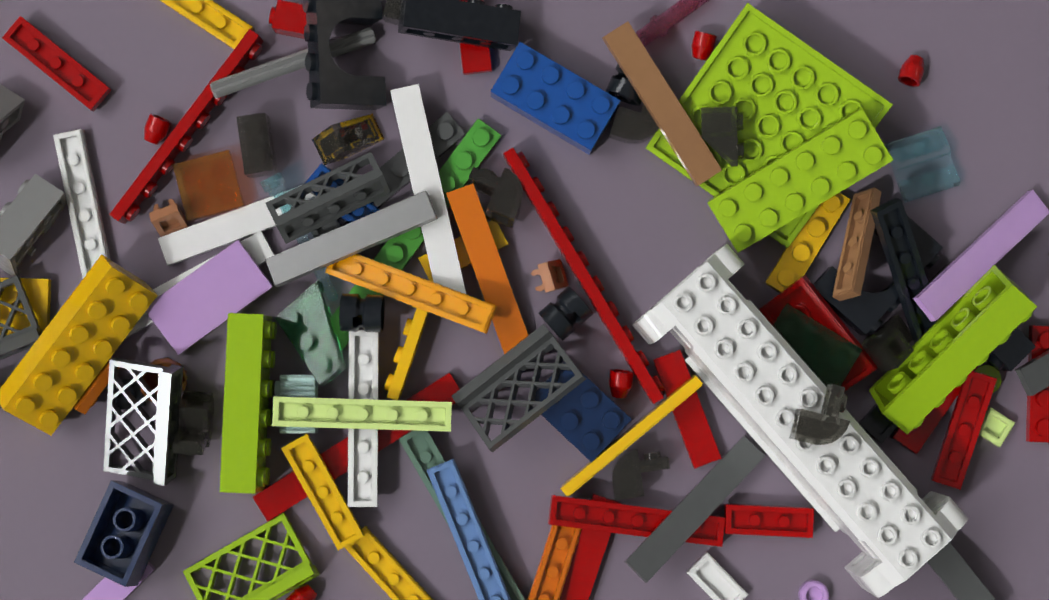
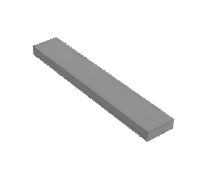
(351, 239)

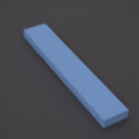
(467, 531)

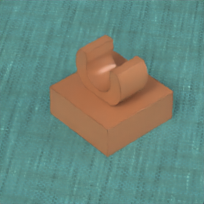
(168, 219)
(552, 276)

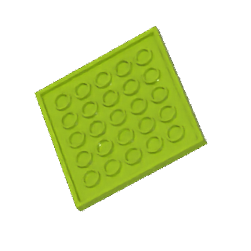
(784, 97)

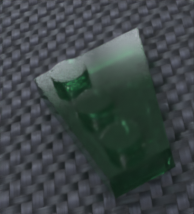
(311, 333)
(819, 347)

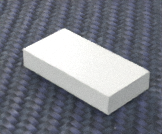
(715, 579)

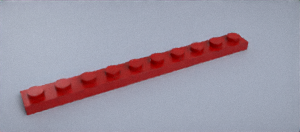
(591, 285)

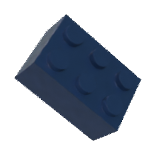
(584, 416)
(123, 533)

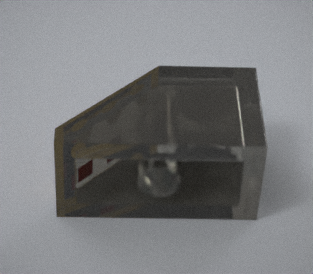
(347, 138)

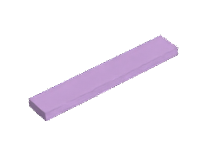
(981, 255)

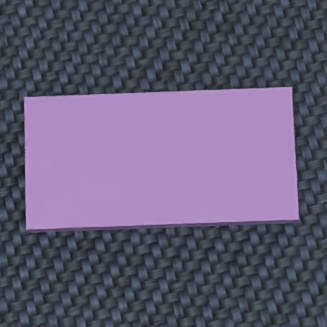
(207, 296)

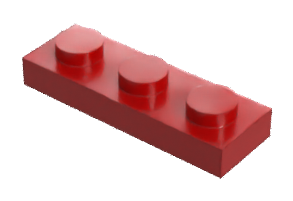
(769, 520)

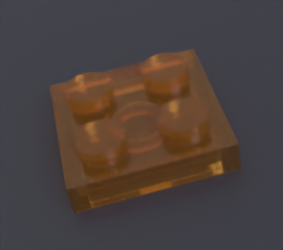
(208, 185)

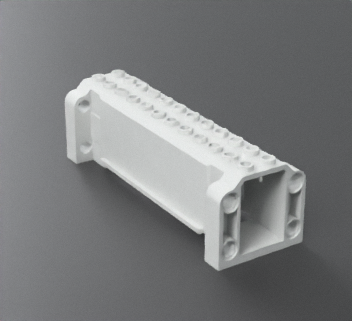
(762, 386)

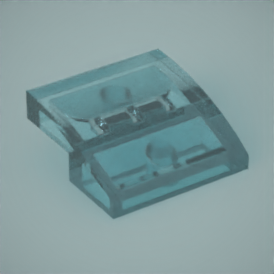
(923, 164)

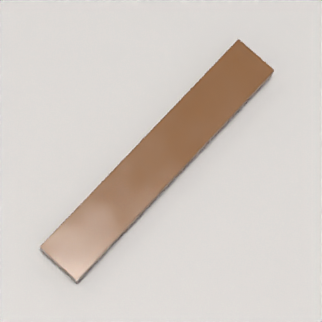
(662, 103)

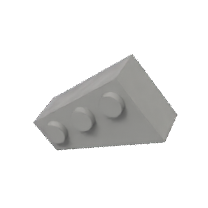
(26, 219)

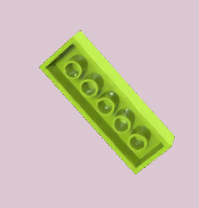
(800, 180)
(952, 349)
(246, 403)

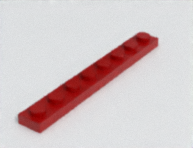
(180, 137)

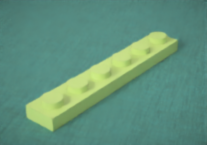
(362, 414)

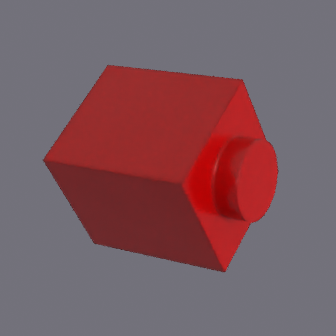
(288, 19)

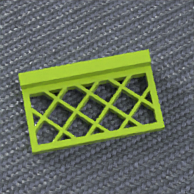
(271, 590)

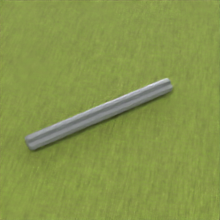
(288, 64)

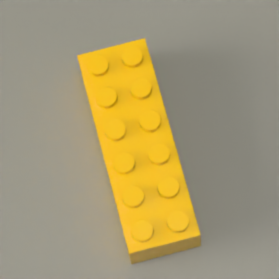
(76, 345)

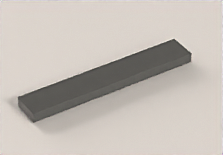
(694, 509)

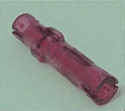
(661, 24)

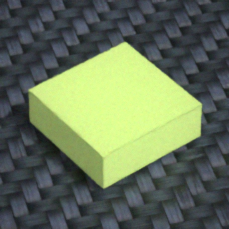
(995, 427)

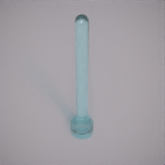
(275, 187)

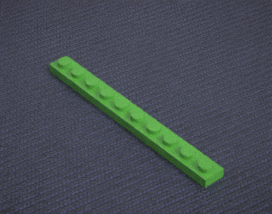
(453, 175)

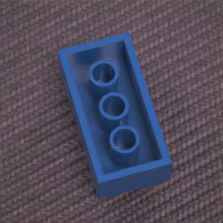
(554, 98)

